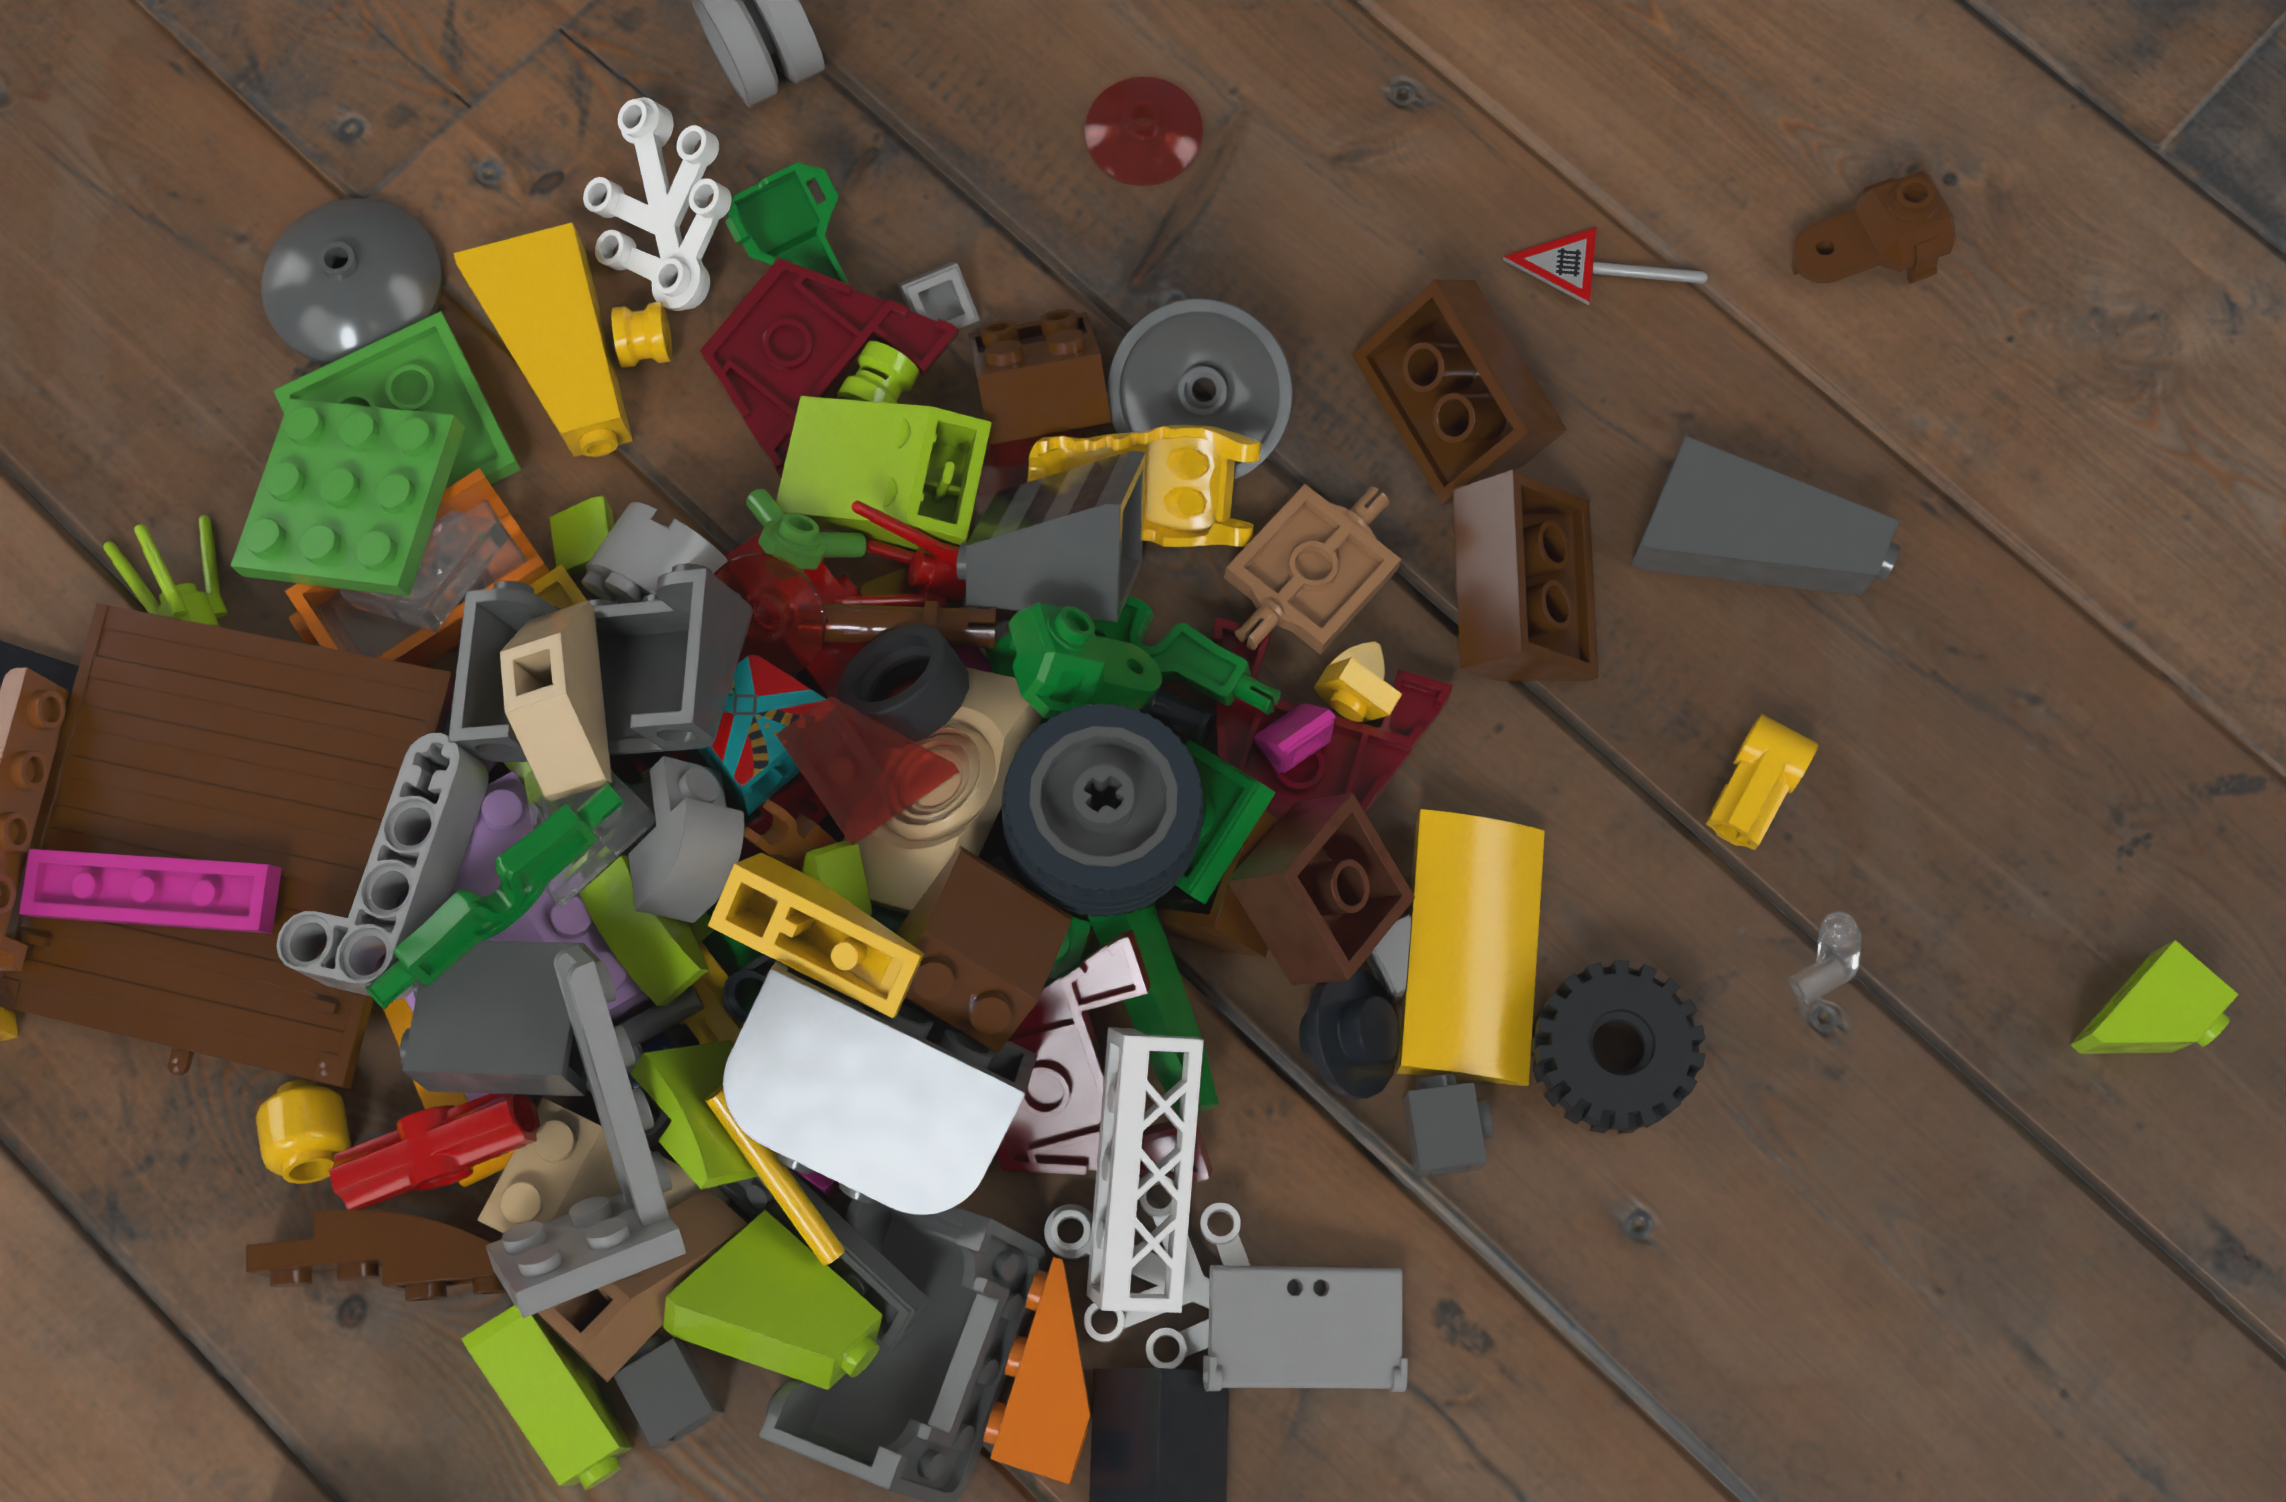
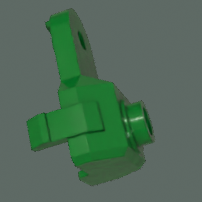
(785, 221)
(1067, 665)

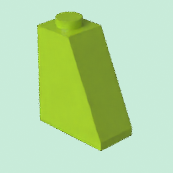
(775, 1308)
(550, 1397)

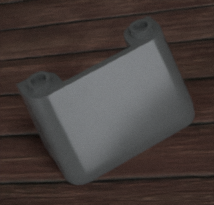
(925, 1406)

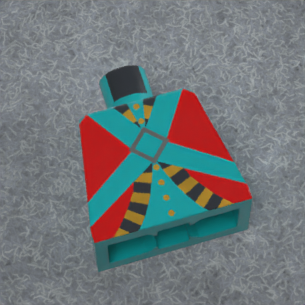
(746, 742)

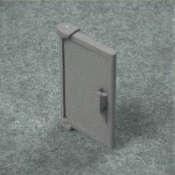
(1280, 1334)

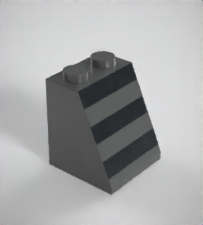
(1061, 540)

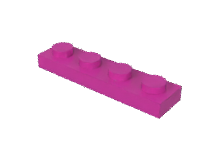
(151, 891)

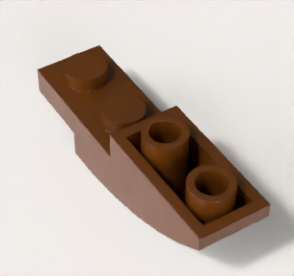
(413, 1253)

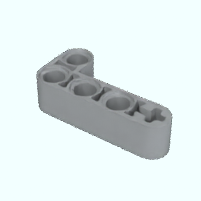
(398, 862)

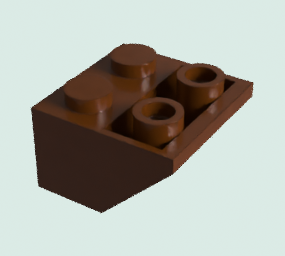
(1039, 376)

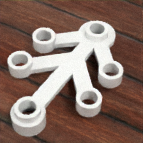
(679, 273)
(1154, 1271)

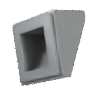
(940, 295)
(1390, 959)

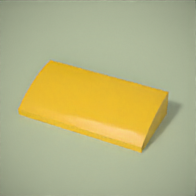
(1472, 949)

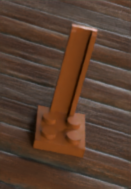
(29, 733)

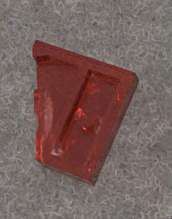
(861, 767)

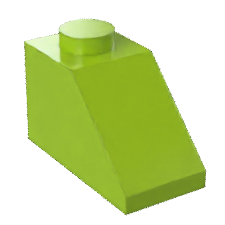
(2160, 1007)

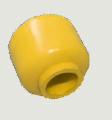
(302, 1131)

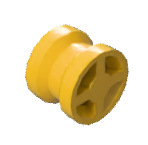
(641, 334)

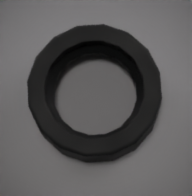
(891, 660)

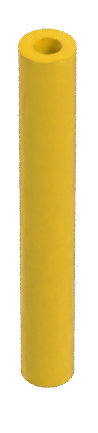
(781, 1185)

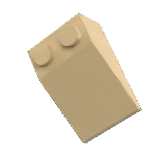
(563, 1168)

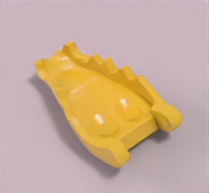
(1185, 478)

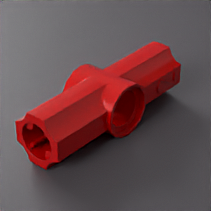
(433, 1148)

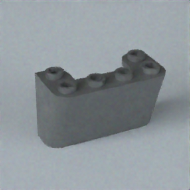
(659, 658)

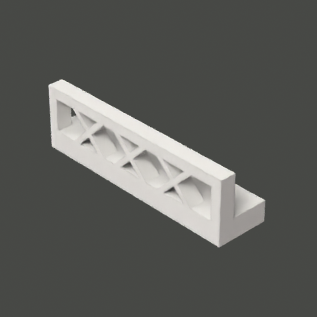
(1119, 1171)

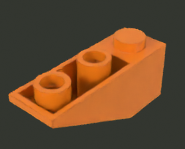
(1049, 1400)

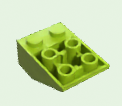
(891, 456)

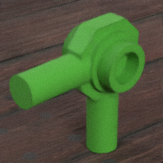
(798, 536)

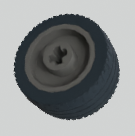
(1146, 816)

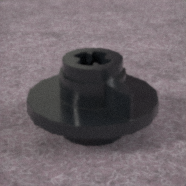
(1351, 1035)

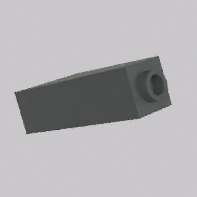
(1761, 527)

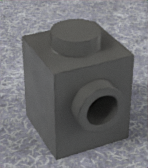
(1446, 1126)

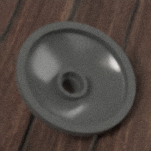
(384, 287)
(1195, 339)

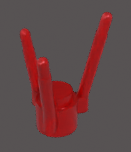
(930, 570)

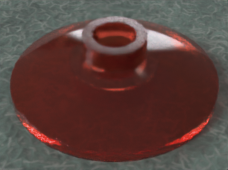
(1148, 152)
(800, 632)

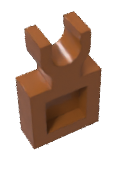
(789, 838)

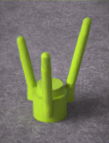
(179, 600)

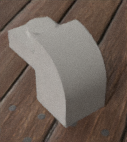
(693, 847)

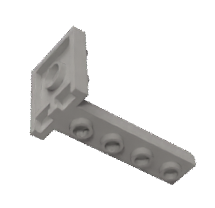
(600, 1235)

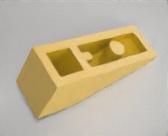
(815, 932)

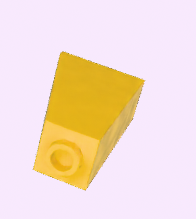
(552, 324)

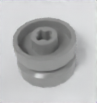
(750, 33)

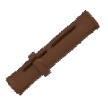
(868, 622)

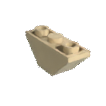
(558, 700)

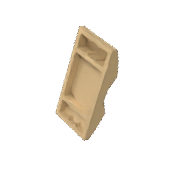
(982, 743)

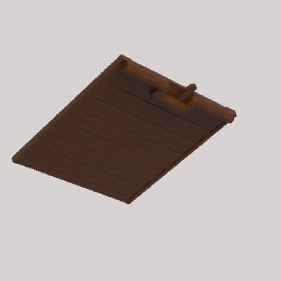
(229, 754)

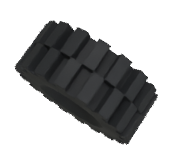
(1605, 1096)

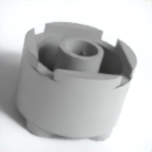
(641, 551)

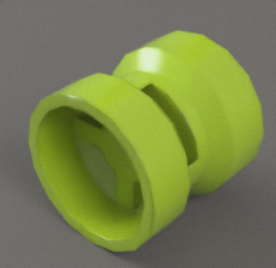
(881, 375)

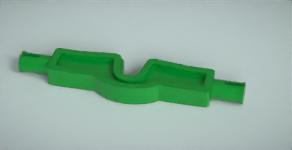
(1191, 658)
(474, 918)

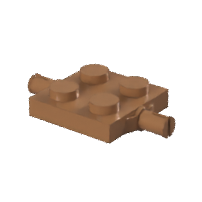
(1312, 568)

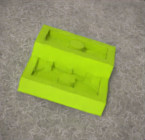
(695, 1137)

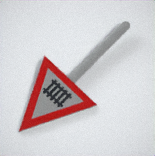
(1570, 266)

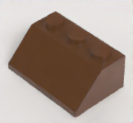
(1457, 388)
(1524, 581)

